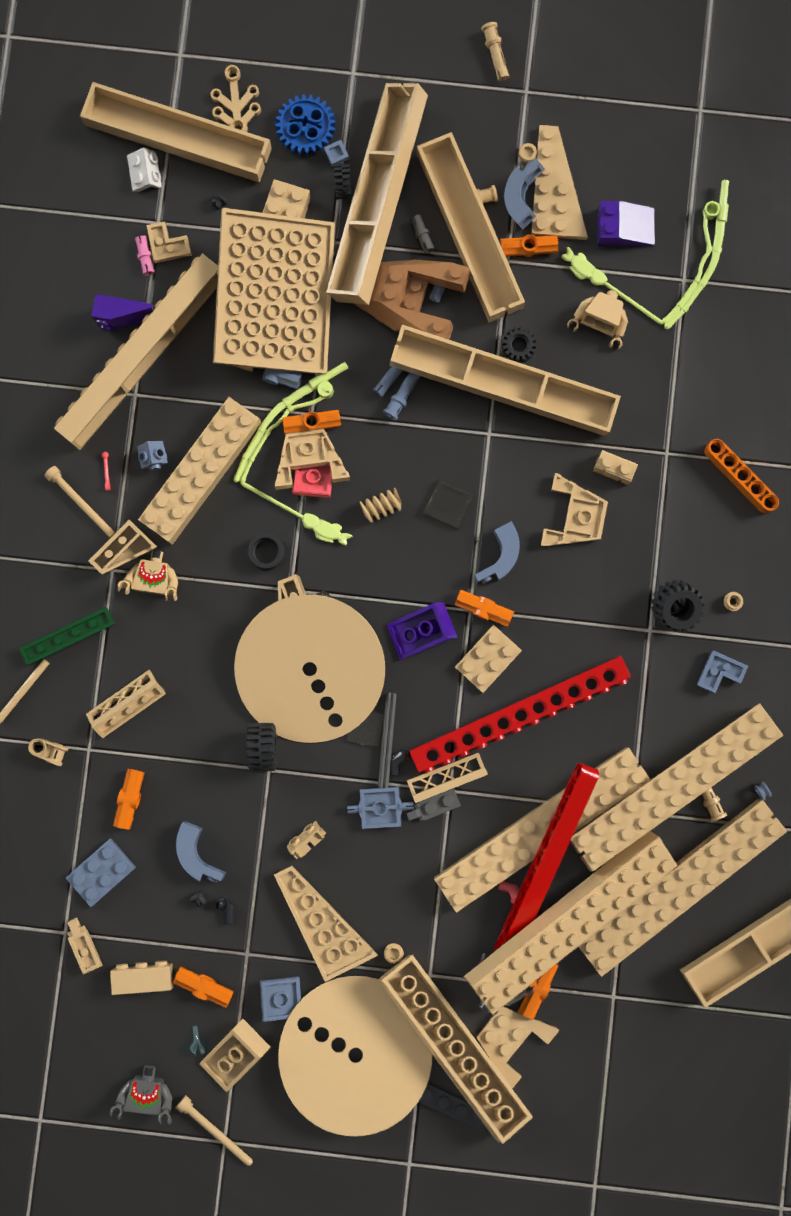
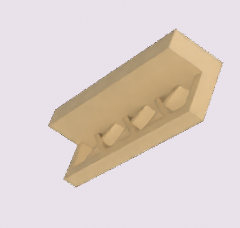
(126, 706)
(444, 786)

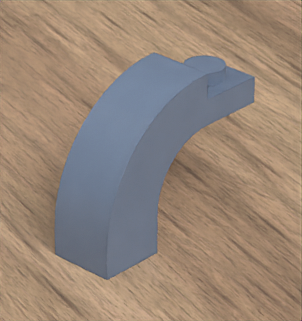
(516, 189)
(509, 543)
(188, 856)

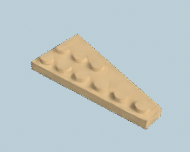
(329, 937)

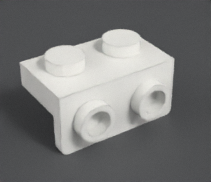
(144, 169)

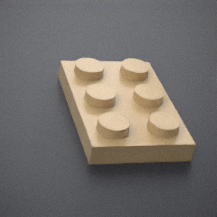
(488, 658)

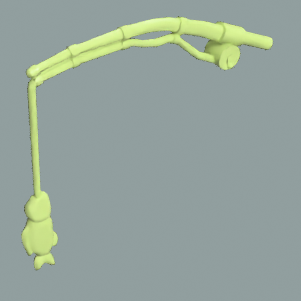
(585, 270)
(323, 530)

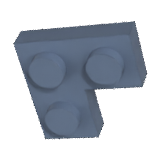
(718, 667)

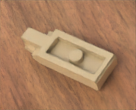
(83, 947)

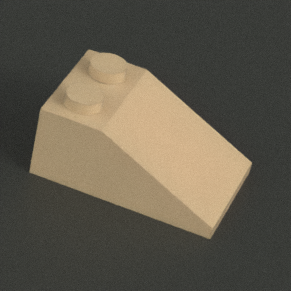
(234, 1055)

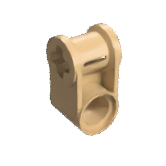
(51, 752)

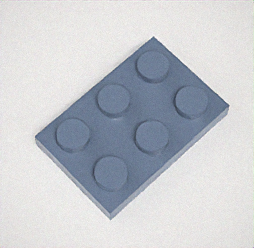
(100, 872)

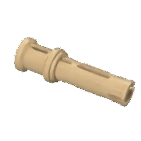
(493, 42)
(713, 805)

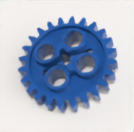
(301, 140)

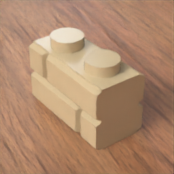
(615, 467)

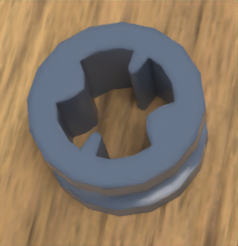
(762, 791)

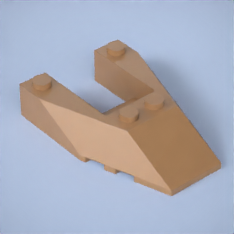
(401, 291)

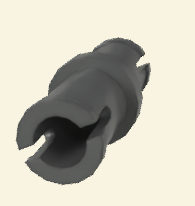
(422, 234)

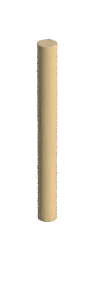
(23, 689)

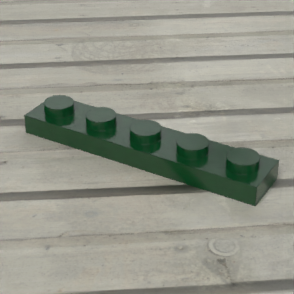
(67, 636)

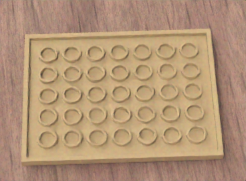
(273, 292)

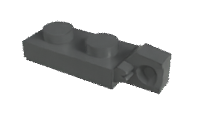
(435, 805)

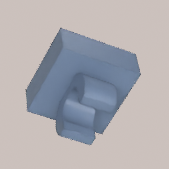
(336, 153)

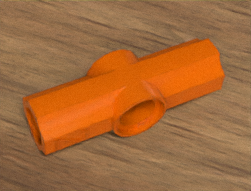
(541, 245)
(324, 420)
(484, 608)
(128, 799)
(203, 987)
(532, 1001)

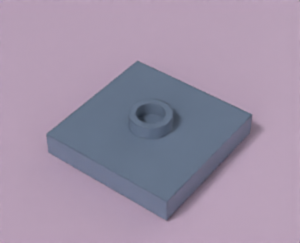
(279, 997)

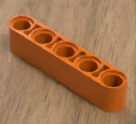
(750, 478)

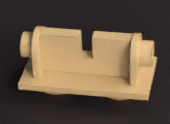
(299, 845)

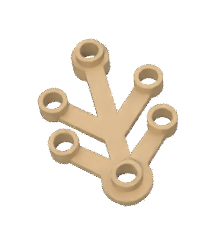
(235, 105)

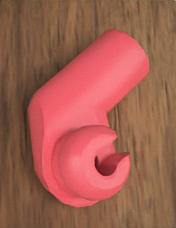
(509, 887)

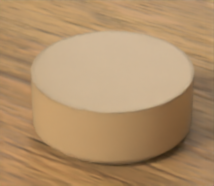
(527, 152)

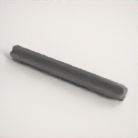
(387, 739)

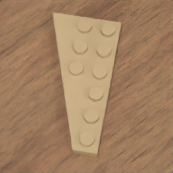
(554, 191)

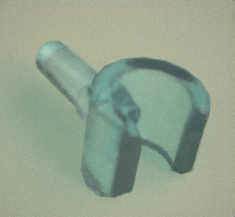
(196, 1044)

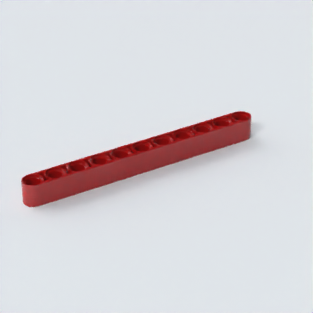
(550, 852)

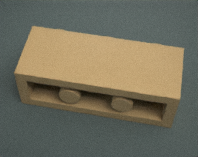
(142, 978)

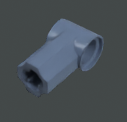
(286, 378)

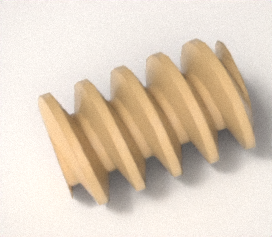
(381, 505)

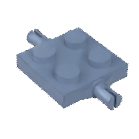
(380, 807)

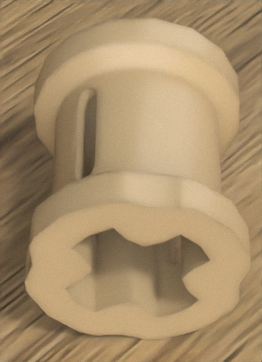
(488, 194)

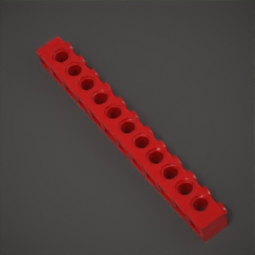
(615, 666)

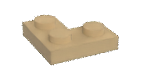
(165, 248)

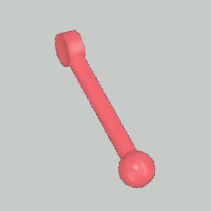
(105, 455)

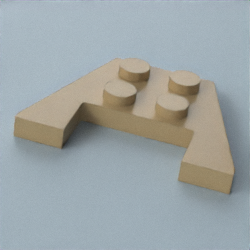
(308, 450)
(583, 518)
(504, 1036)

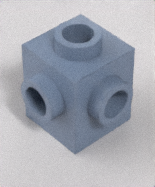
(152, 455)

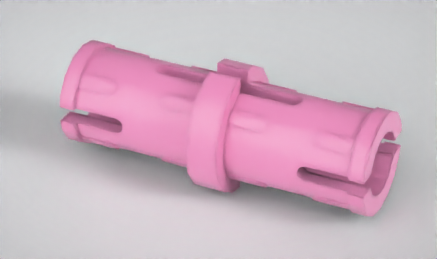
(144, 255)

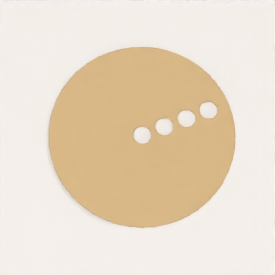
(314, 631)
(345, 1094)

